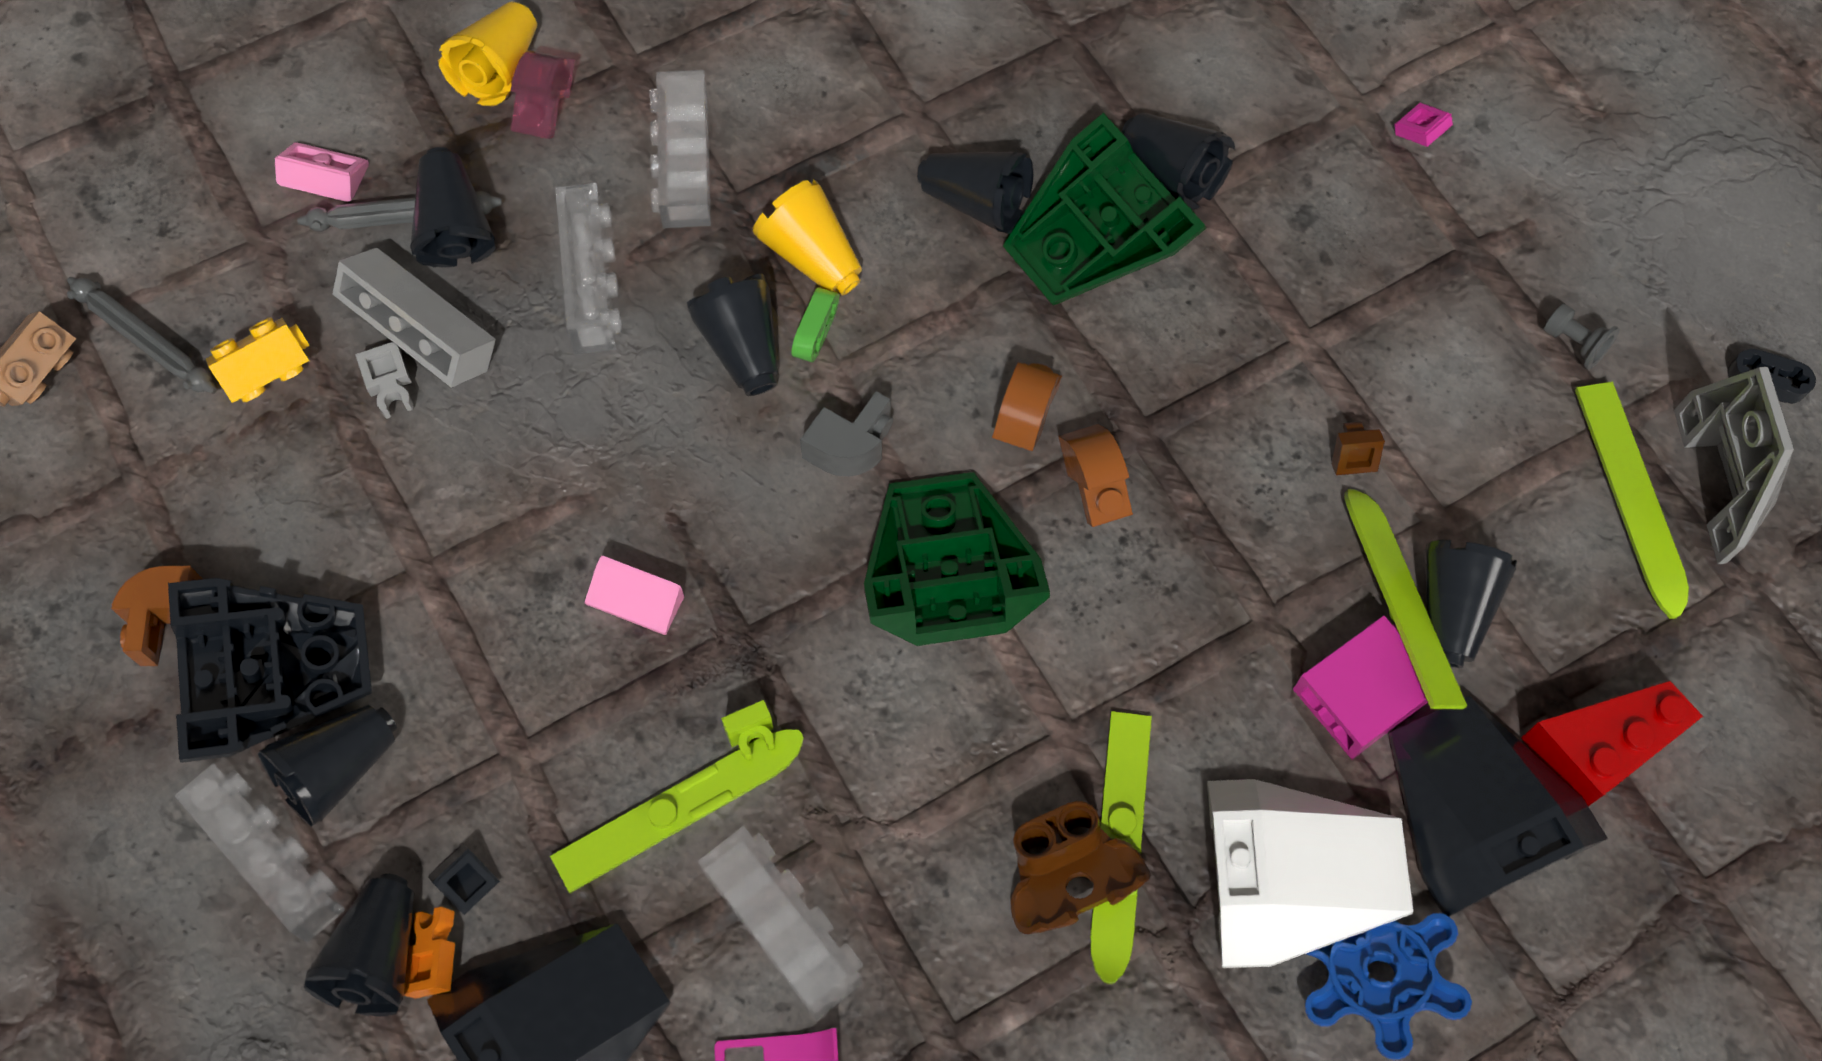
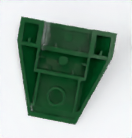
(1098, 218)
(950, 564)

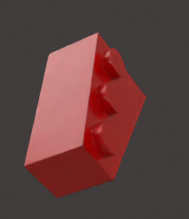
(1611, 739)

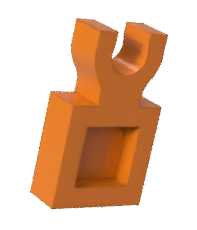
(432, 957)

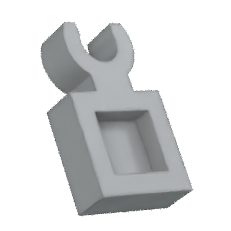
(384, 376)

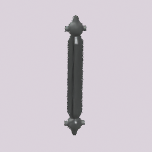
(375, 213)
(141, 334)

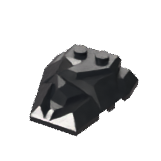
(260, 663)

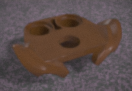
(1041, 896)

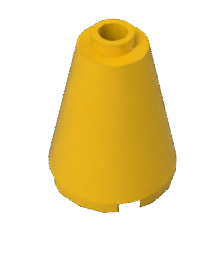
(487, 53)
(810, 238)

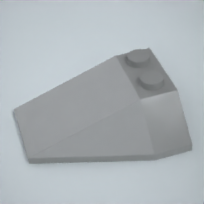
(1754, 446)

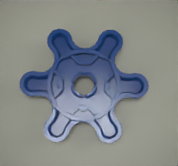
(1388, 1004)

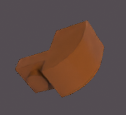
(1026, 405)
(1100, 470)
(145, 609)

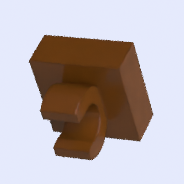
(1357, 450)

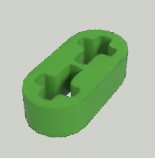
(815, 324)

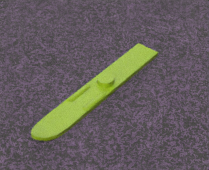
(1635, 497)
(1404, 603)
(674, 810)
(1122, 819)

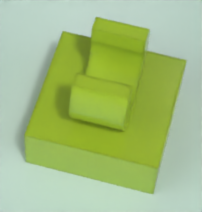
(749, 724)

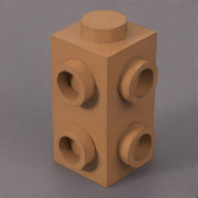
(30, 356)

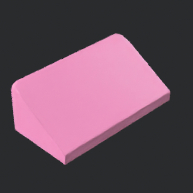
(320, 171)
(634, 595)

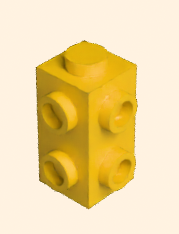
(258, 359)

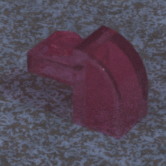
(539, 85)

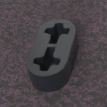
(1779, 369)

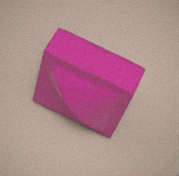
(1423, 124)

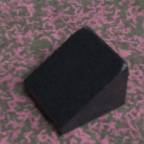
(463, 879)

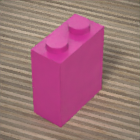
(1363, 688)

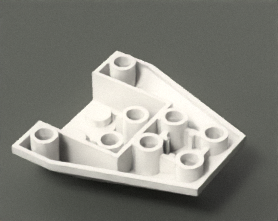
(1300, 871)

